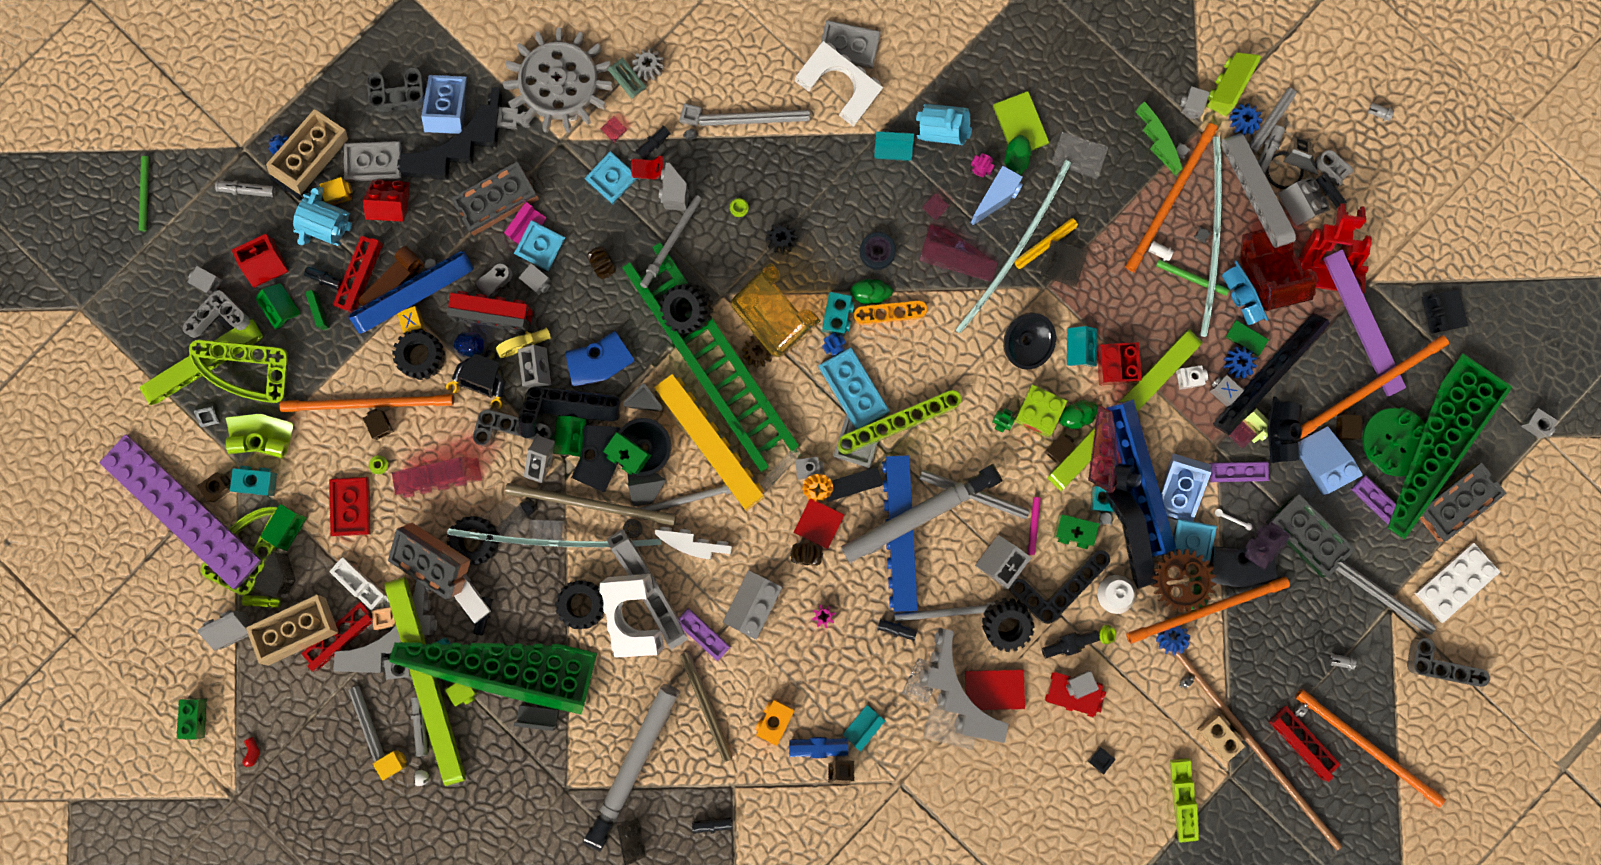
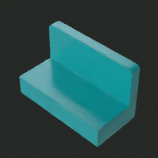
(894, 146)
(1082, 346)
(863, 727)

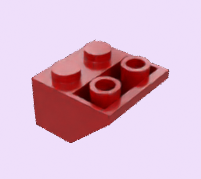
(386, 200)
(260, 260)
(1119, 363)

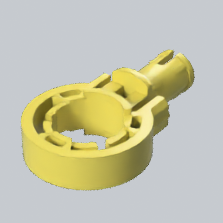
(511, 346)

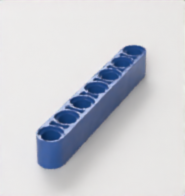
(411, 292)

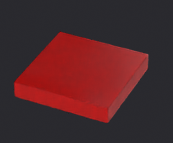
(818, 523)

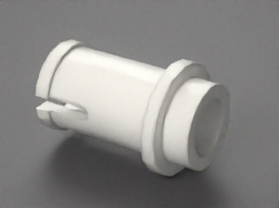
(1161, 251)

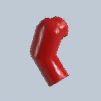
(252, 753)

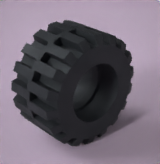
(700, 305)
(404, 348)
(487, 548)
(564, 605)
(1015, 637)

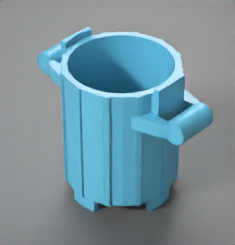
(944, 124)
(320, 219)

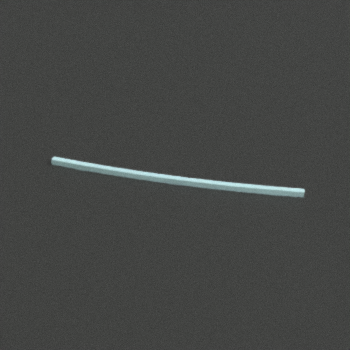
(1216, 236)
(1018, 249)
(540, 542)

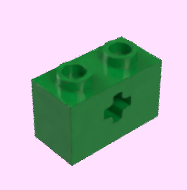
(637, 458)
(1087, 530)
(191, 718)

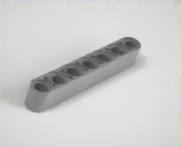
(1258, 190)

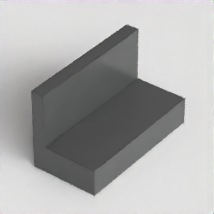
(537, 718)

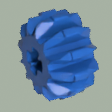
(1251, 115)
(1238, 369)
(1179, 643)

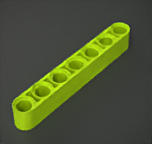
(185, 372)
(905, 415)

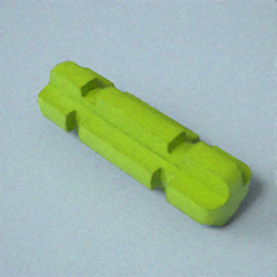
(261, 601)

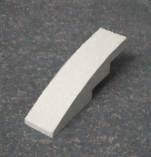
(359, 585)
(471, 601)

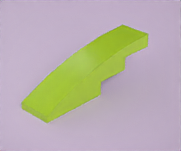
(1184, 800)

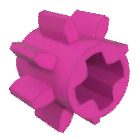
(982, 165)
(820, 621)

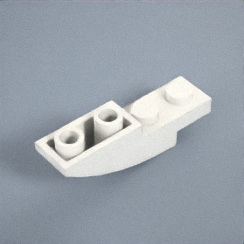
(685, 543)

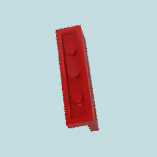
(362, 276)
(340, 642)
(1302, 749)

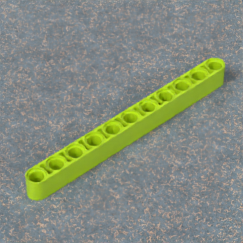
(1140, 393)
(426, 685)

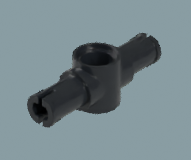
(1070, 644)

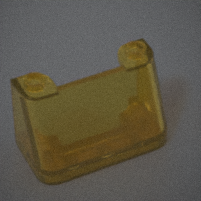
(772, 314)

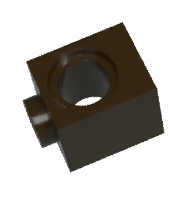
(377, 424)
(1349, 426)
(1060, 448)
(207, 487)
(840, 772)

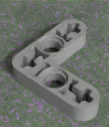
(215, 308)

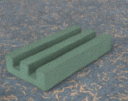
(625, 79)

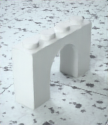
(828, 59)
(625, 639)

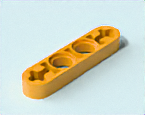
(890, 315)

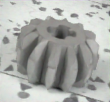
(642, 69)

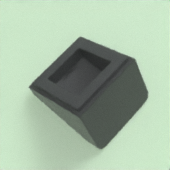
(207, 414)

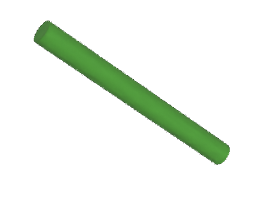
(143, 193)
(1190, 276)

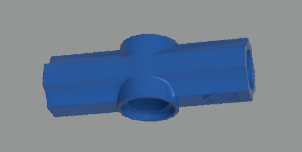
(818, 747)

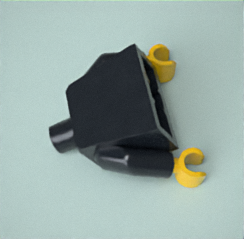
(481, 376)

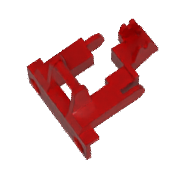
(1325, 240)

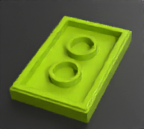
(1020, 117)

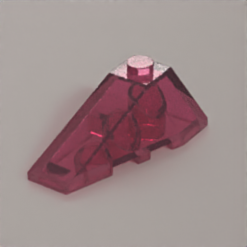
(953, 253)
(1104, 452)

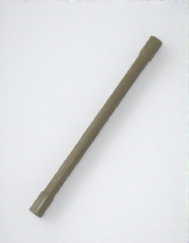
(522, 491)

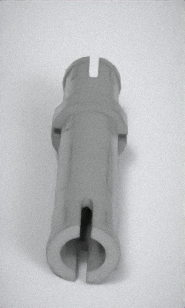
(1271, 146)
(245, 188)
(419, 728)

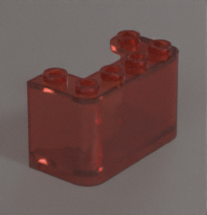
(1276, 272)

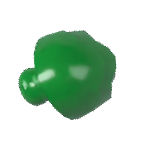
(1018, 154)
(871, 291)
(1079, 414)

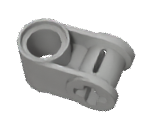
(1334, 168)
(492, 281)

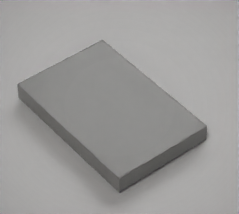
(853, 41)
(372, 161)
(862, 456)

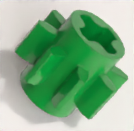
(1003, 420)

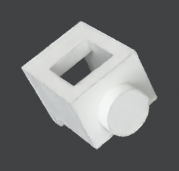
(1185, 379)

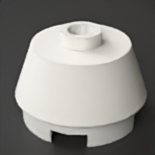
(1116, 594)

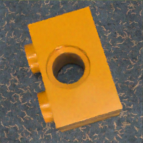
(770, 733)

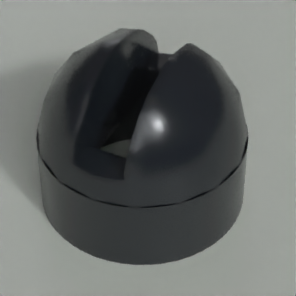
(528, 506)

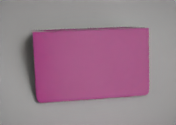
(521, 221)

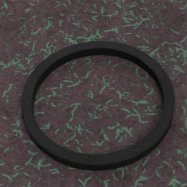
(1275, 184)

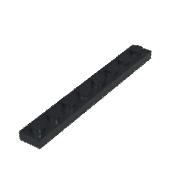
(1271, 373)

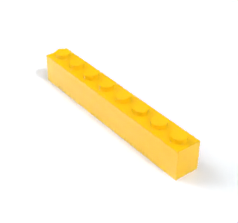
(709, 442)

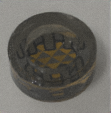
(633, 528)

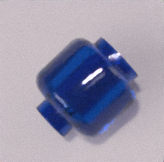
(468, 344)

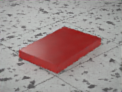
(349, 506)
(996, 689)

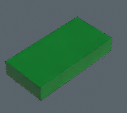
(317, 310)
(1246, 338)

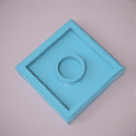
(611, 177)
(539, 245)
(1195, 537)

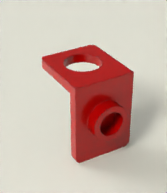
(646, 168)

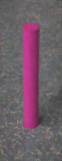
(1034, 525)

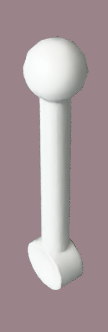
(1219, 512)

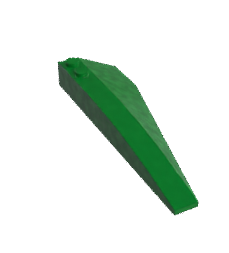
(1457, 417)
(534, 673)

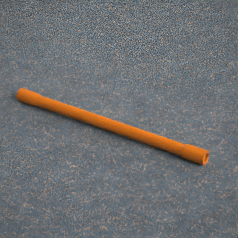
(1205, 139)
(1432, 348)
(437, 400)
(1145, 632)
(1428, 792)

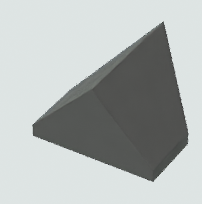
(1300, 155)
(643, 399)
(644, 488)

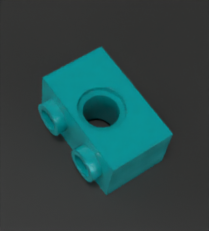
(242, 481)

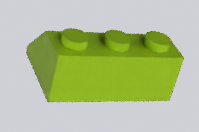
(1232, 82)

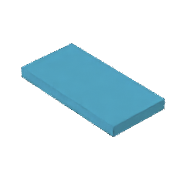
(854, 388)

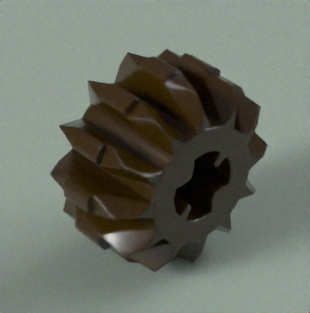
(601, 262)
(750, 354)
(806, 554)

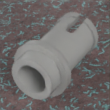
(1380, 111)
(1343, 661)

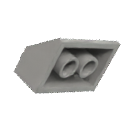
(752, 605)

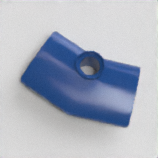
(612, 359)

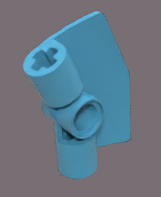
(1244, 294)

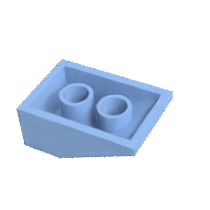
(444, 104)
(1003, 188)
(1328, 461)
(1184, 486)

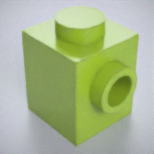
(461, 694)

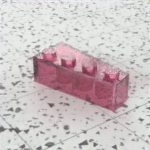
(435, 476)

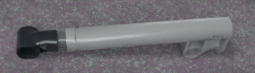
(920, 514)
(632, 765)

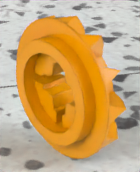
(811, 483)

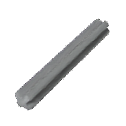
(1272, 119)
(366, 723)

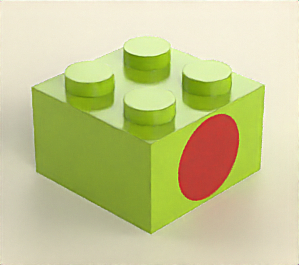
(1040, 411)

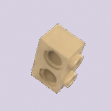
(1218, 740)

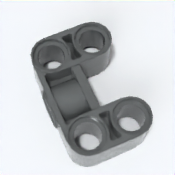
(396, 98)

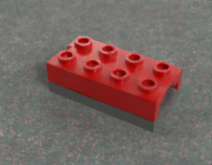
(490, 312)

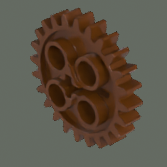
(1186, 597)

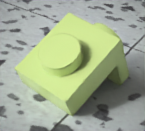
(1258, 424)

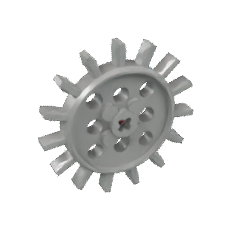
(547, 81)

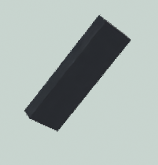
(855, 484)

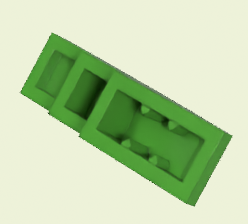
(1163, 145)

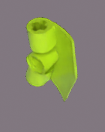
(245, 429)

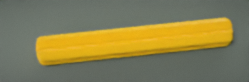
(1044, 244)

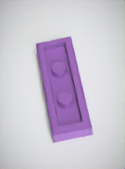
(1239, 472)
(1374, 498)
(703, 634)

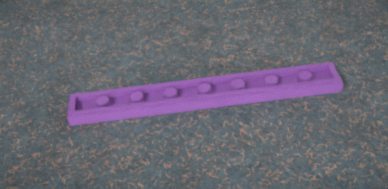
(1362, 319)

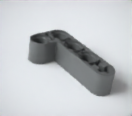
(497, 425)
(1448, 669)

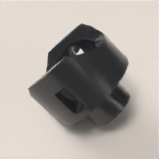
(1126, 477)

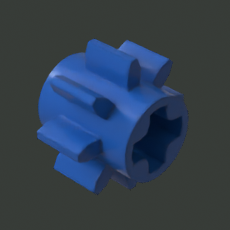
(276, 142)
(834, 344)

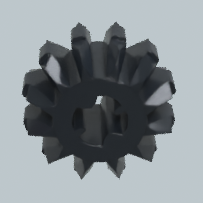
(784, 244)

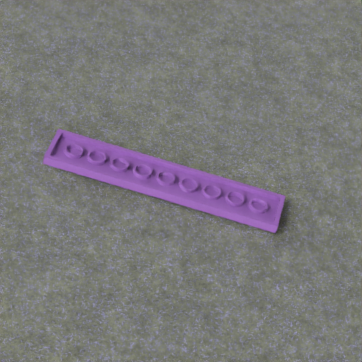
(180, 512)

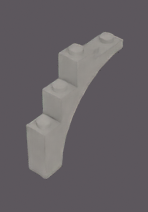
(657, 602)
(372, 657)
(952, 698)

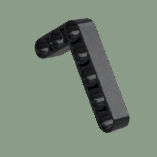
(564, 403)
(1135, 536)
(1063, 590)

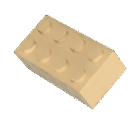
(307, 151)
(292, 630)

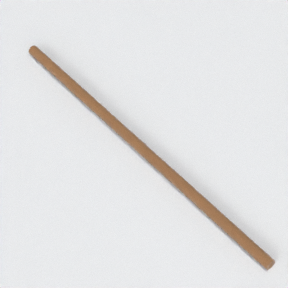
(1259, 751)

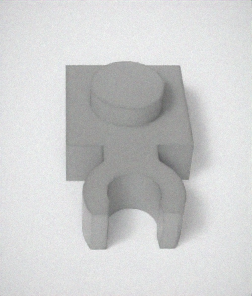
(510, 118)

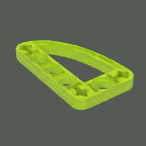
(249, 349)
(236, 528)

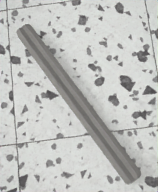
(754, 117)
(980, 497)
(1385, 597)

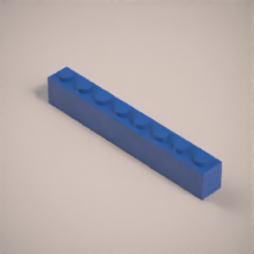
(1134, 452)
(902, 548)

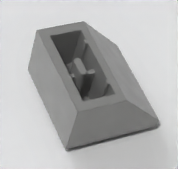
(674, 191)
(1304, 201)
(1003, 562)
(226, 630)

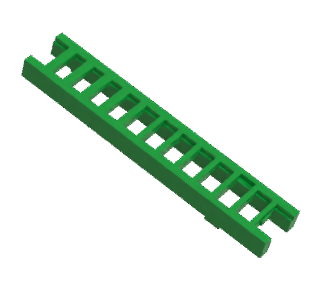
(702, 375)

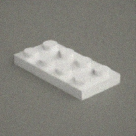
(1457, 582)

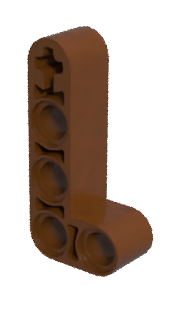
(404, 269)

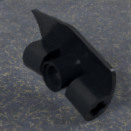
(1284, 431)
(599, 470)
(1233, 573)

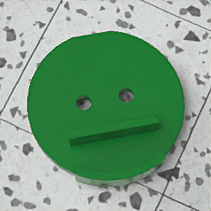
(1404, 431)

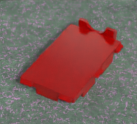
(1059, 696)

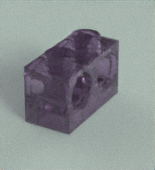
(1269, 546)

